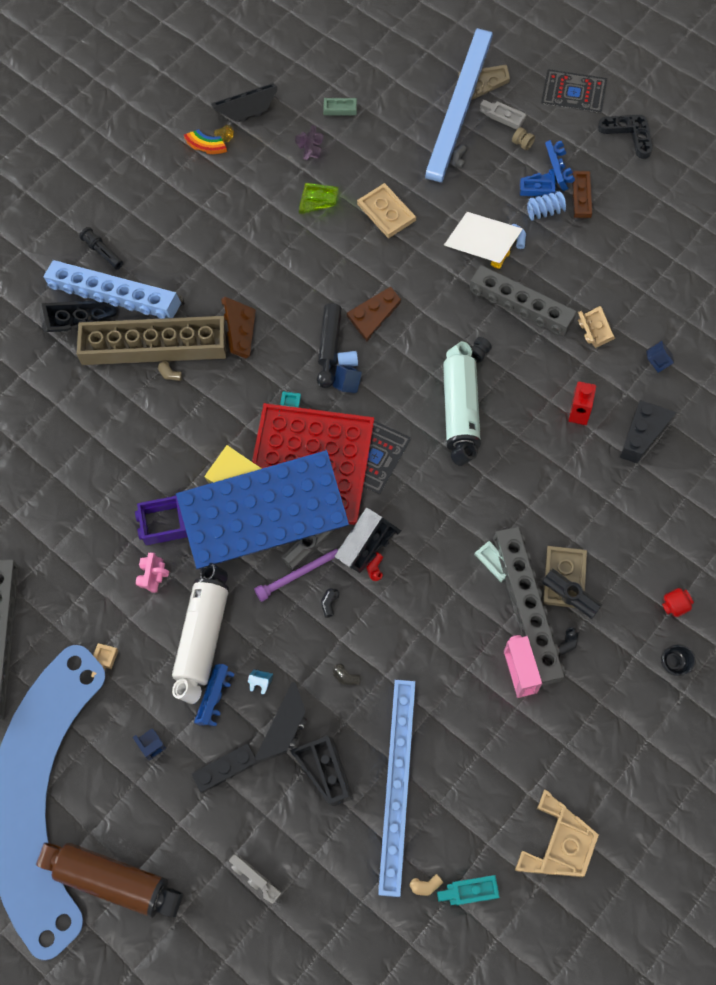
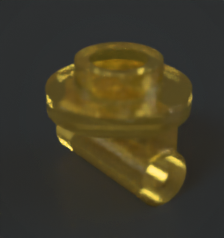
(225, 132)

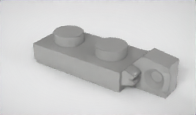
(503, 114)
(256, 879)

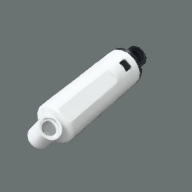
(200, 633)

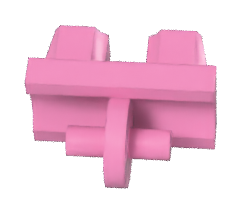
(153, 573)

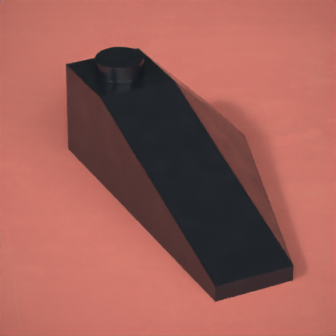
(67, 315)

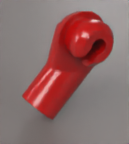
(373, 569)

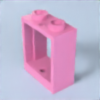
(522, 666)

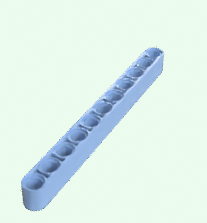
(459, 105)

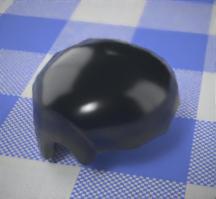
(678, 660)

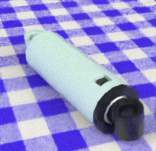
(461, 404)

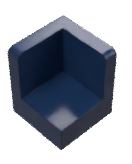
(660, 356)
(347, 379)
(150, 744)

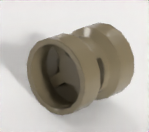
(523, 138)

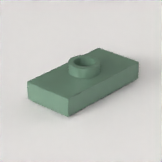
(340, 106)

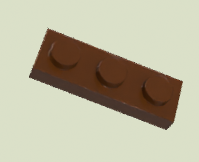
(582, 194)

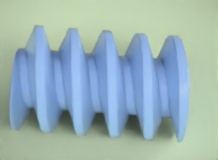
(546, 204)

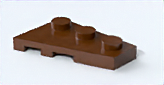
(373, 312)
(240, 326)

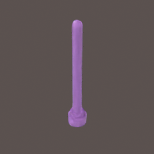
(264, 591)

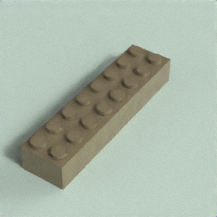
(151, 340)

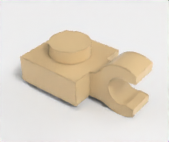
(105, 656)

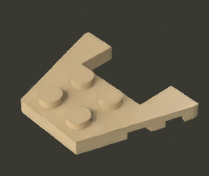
(568, 847)

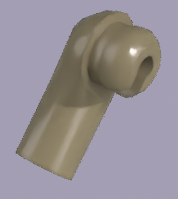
(167, 373)

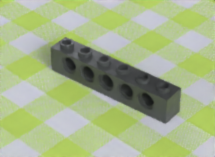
(532, 300)

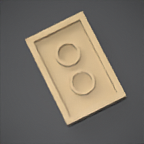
(386, 210)

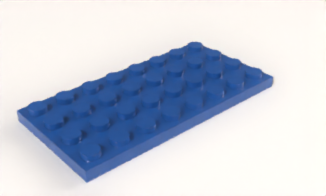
(262, 509)

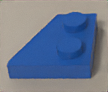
(538, 184)

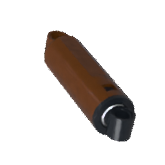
(110, 879)

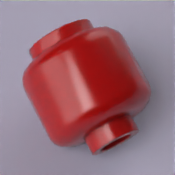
(677, 602)

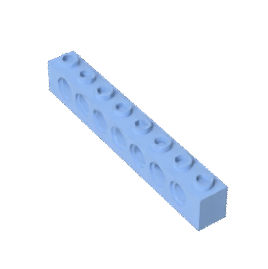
(112, 290)

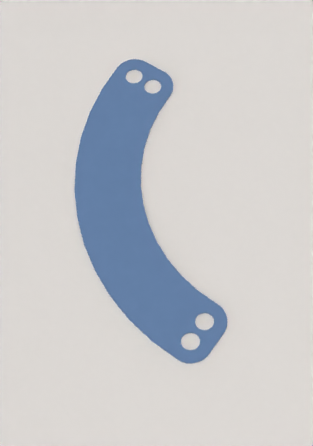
(25, 767)

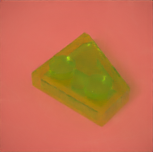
(317, 197)

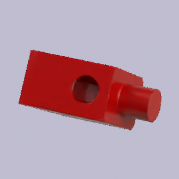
(582, 398)

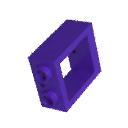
(156, 506)

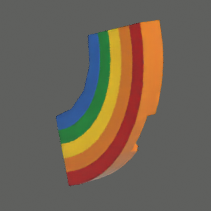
(205, 143)

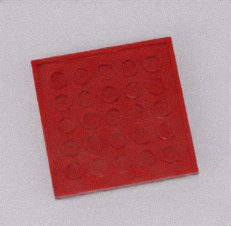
(304, 432)

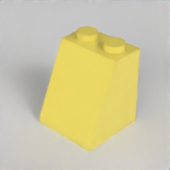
(229, 465)

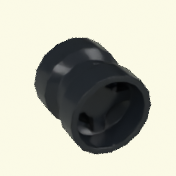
(479, 348)

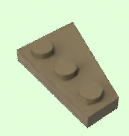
(490, 79)

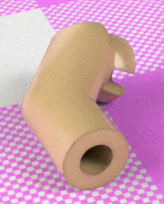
(425, 888)

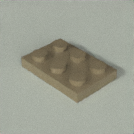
(570, 564)

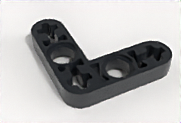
(632, 127)

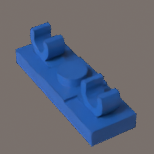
(558, 164)
(212, 695)

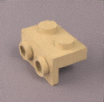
(596, 326)

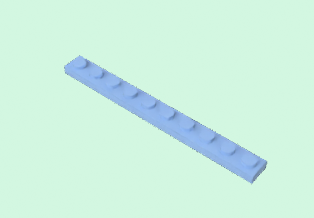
(397, 789)

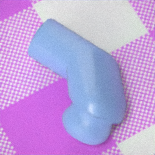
(521, 238)

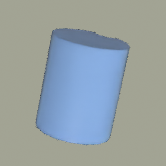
(348, 359)

